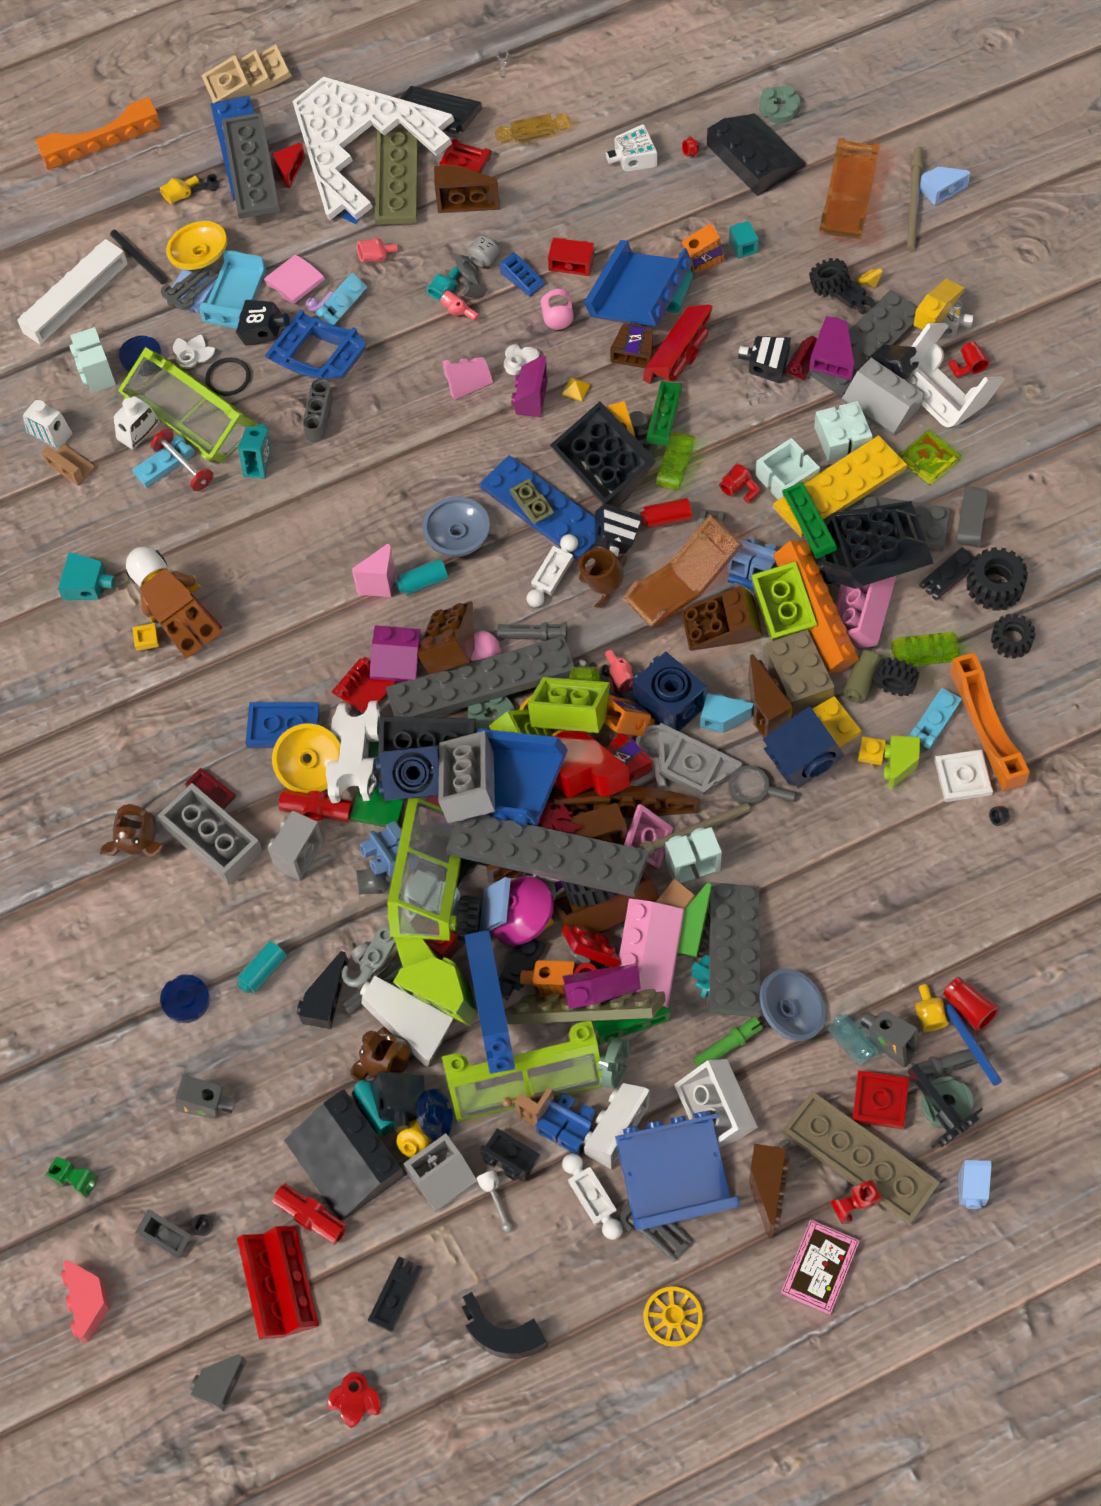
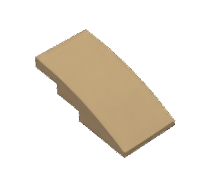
(247, 75)

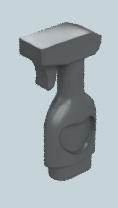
(469, 272)

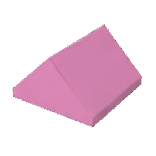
(375, 574)
(648, 827)

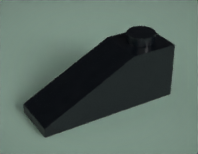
(323, 995)

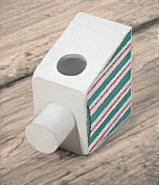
(46, 424)

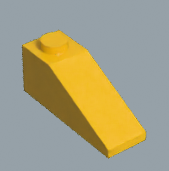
(937, 303)

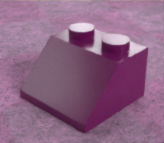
(531, 388)
(395, 653)

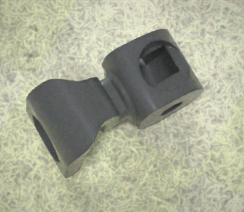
(640, 428)

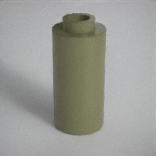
(861, 676)

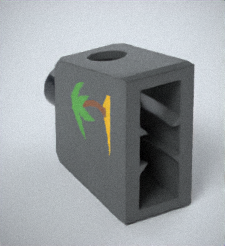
(892, 1036)
(194, 1092)

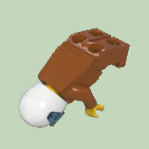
(169, 601)

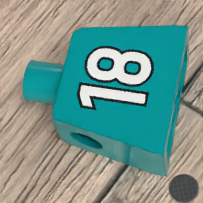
(255, 441)

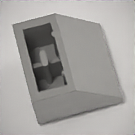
(440, 1172)

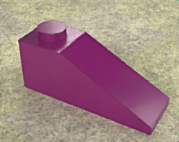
(600, 985)

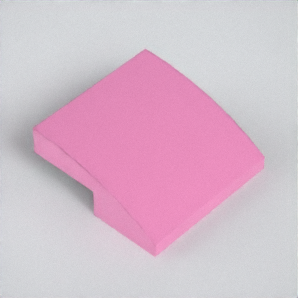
(294, 279)

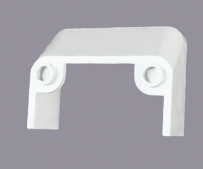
(940, 394)

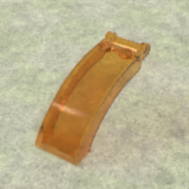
(849, 190)

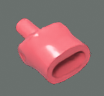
(374, 250)
(457, 306)
(620, 671)

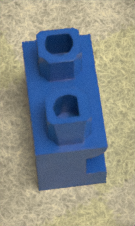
(565, 1126)

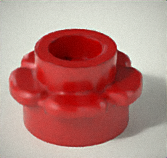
(690, 147)

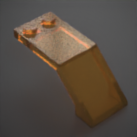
(686, 575)

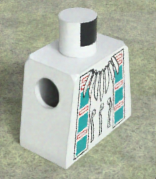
(633, 150)

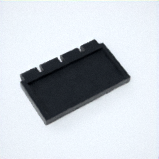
(461, 108)

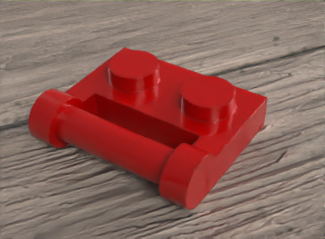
(454, 157)

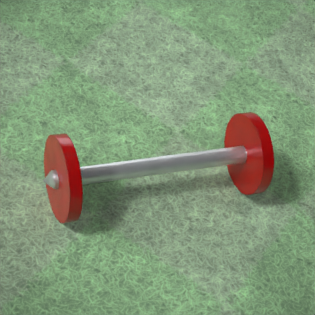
(200, 479)

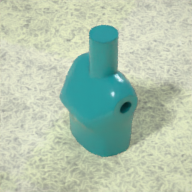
(443, 283)

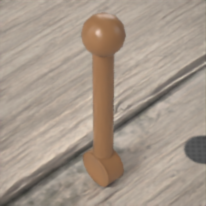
(507, 1102)

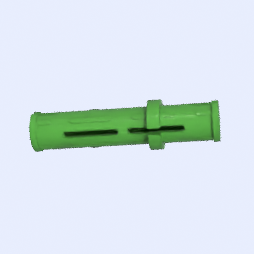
(735, 1038)

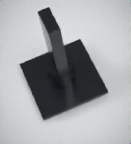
(947, 1115)

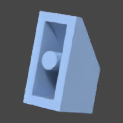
(943, 183)
(974, 1183)

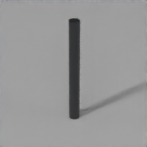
(138, 257)

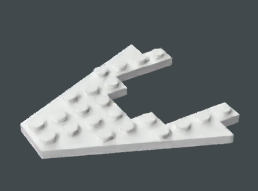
(336, 114)

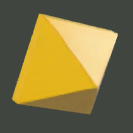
(870, 278)
(576, 389)

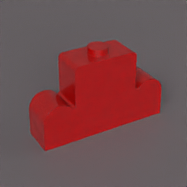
(589, 766)

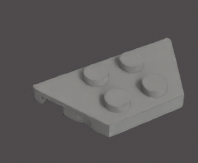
(691, 761)

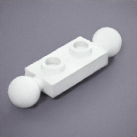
(552, 570)
(592, 1196)

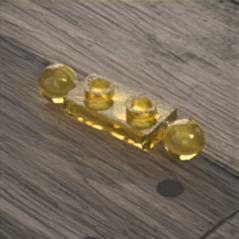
(532, 128)

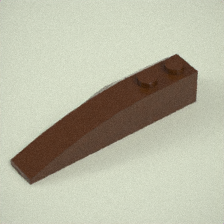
(656, 800)
(600, 824)

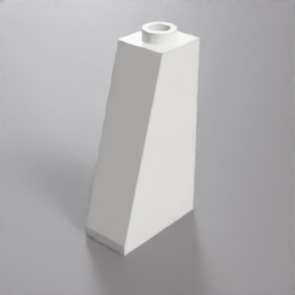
(407, 1018)

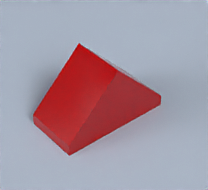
(289, 162)

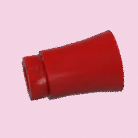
(971, 1003)

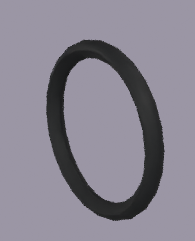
(228, 393)

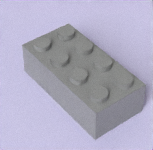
(466, 777)
(210, 833)

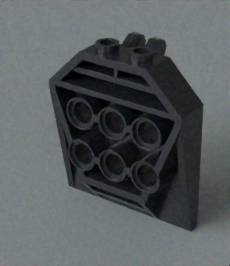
(874, 545)

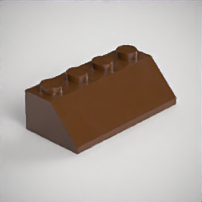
(602, 916)

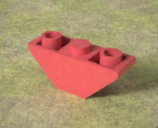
(86, 1299)

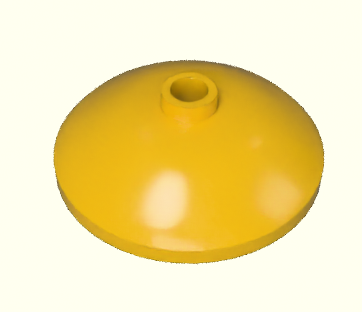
(196, 245)
(289, 753)

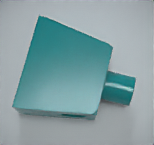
(84, 578)

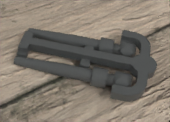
(187, 302)
(649, 1235)

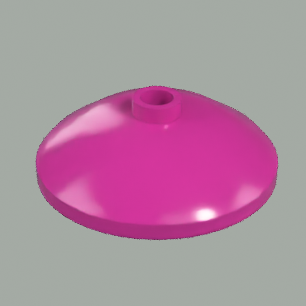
(527, 912)

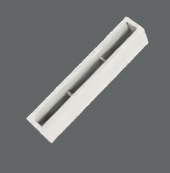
(72, 291)

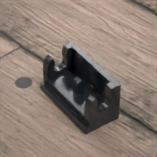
(896, 359)

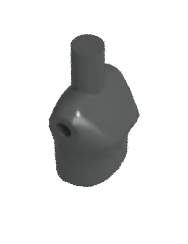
(372, 883)

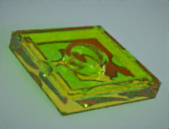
(929, 457)

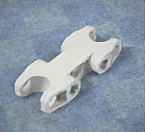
(353, 765)

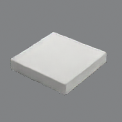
(963, 775)

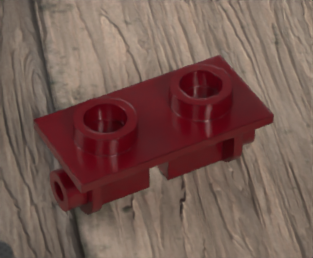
(800, 362)

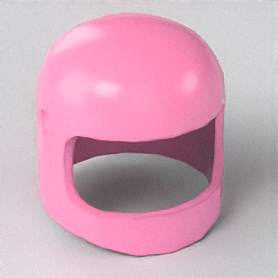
(558, 316)

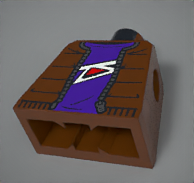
(632, 345)

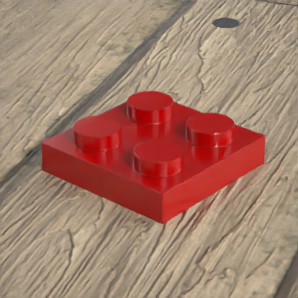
(590, 946)
(880, 1099)

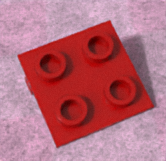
(358, 688)

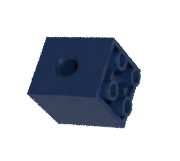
(669, 692)
(802, 748)
(397, 777)

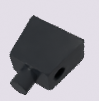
(397, 1097)

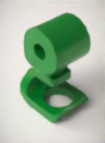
(63, 1172)

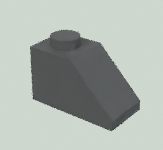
(218, 1382)

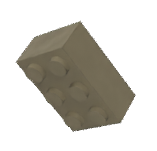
(799, 670)

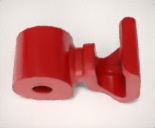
(864, 1197)

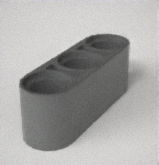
(320, 402)
(972, 516)

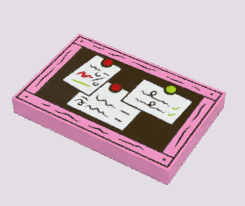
(820, 1267)

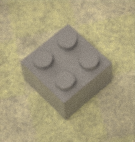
(295, 845)

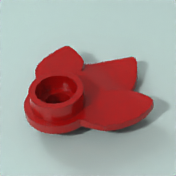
(354, 1403)

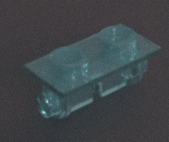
(852, 1039)

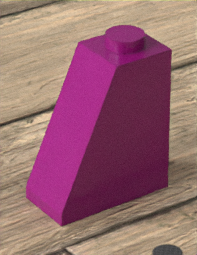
(833, 350)

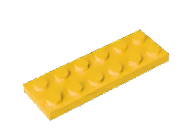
(848, 480)

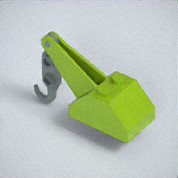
(422, 975)

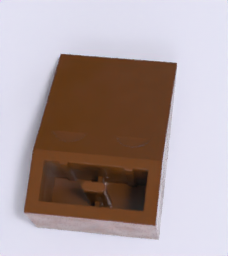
(722, 620)
(448, 638)
(770, 706)
(766, 1172)

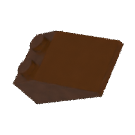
(464, 190)

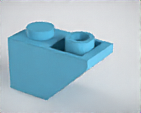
(724, 713)

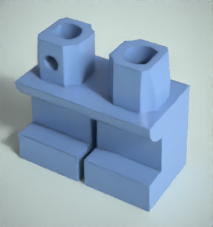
(752, 558)
(384, 847)

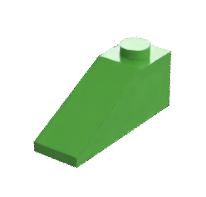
(694, 923)

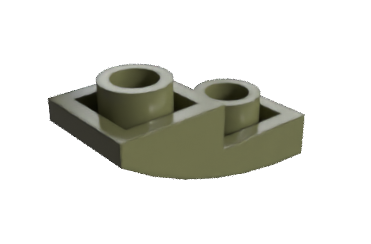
(531, 501)

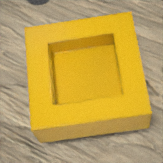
(145, 637)
(871, 750)

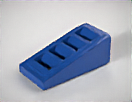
(515, 263)

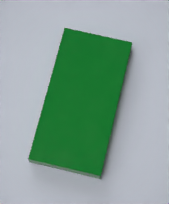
(377, 810)

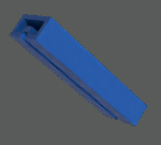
(489, 1002)

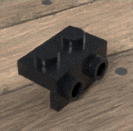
(510, 1155)

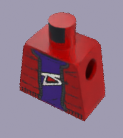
(631, 755)

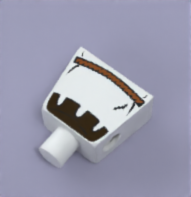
(134, 422)

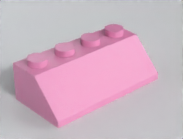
(864, 611)
(652, 942)

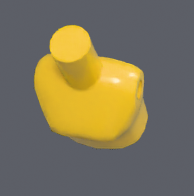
(178, 189)
(930, 1011)

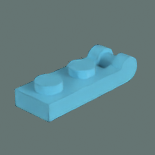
(342, 299)
(162, 462)
(936, 717)

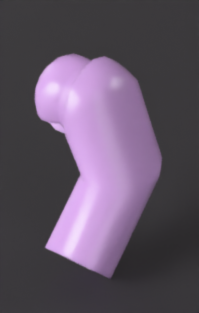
(313, 305)

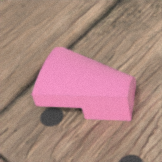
(466, 376)

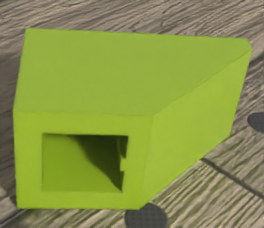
(902, 758)

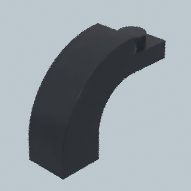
(503, 1343)

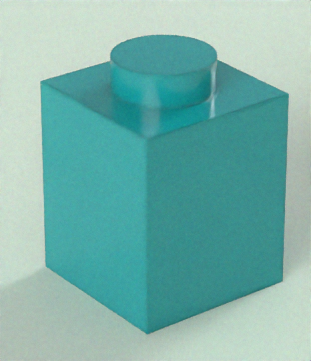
(743, 239)

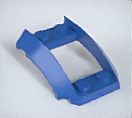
(297, 332)

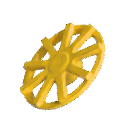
(673, 1316)

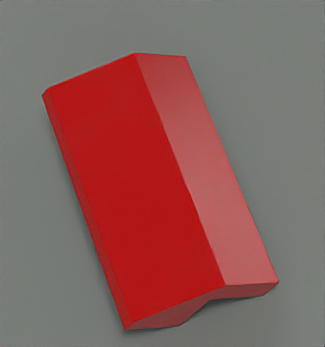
(677, 342)
(277, 1282)

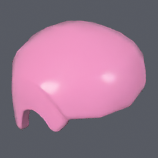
(485, 646)

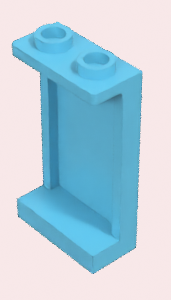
(236, 282)

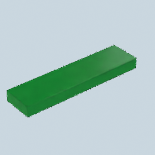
(664, 413)
(809, 520)

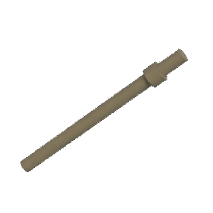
(916, 168)
(710, 822)

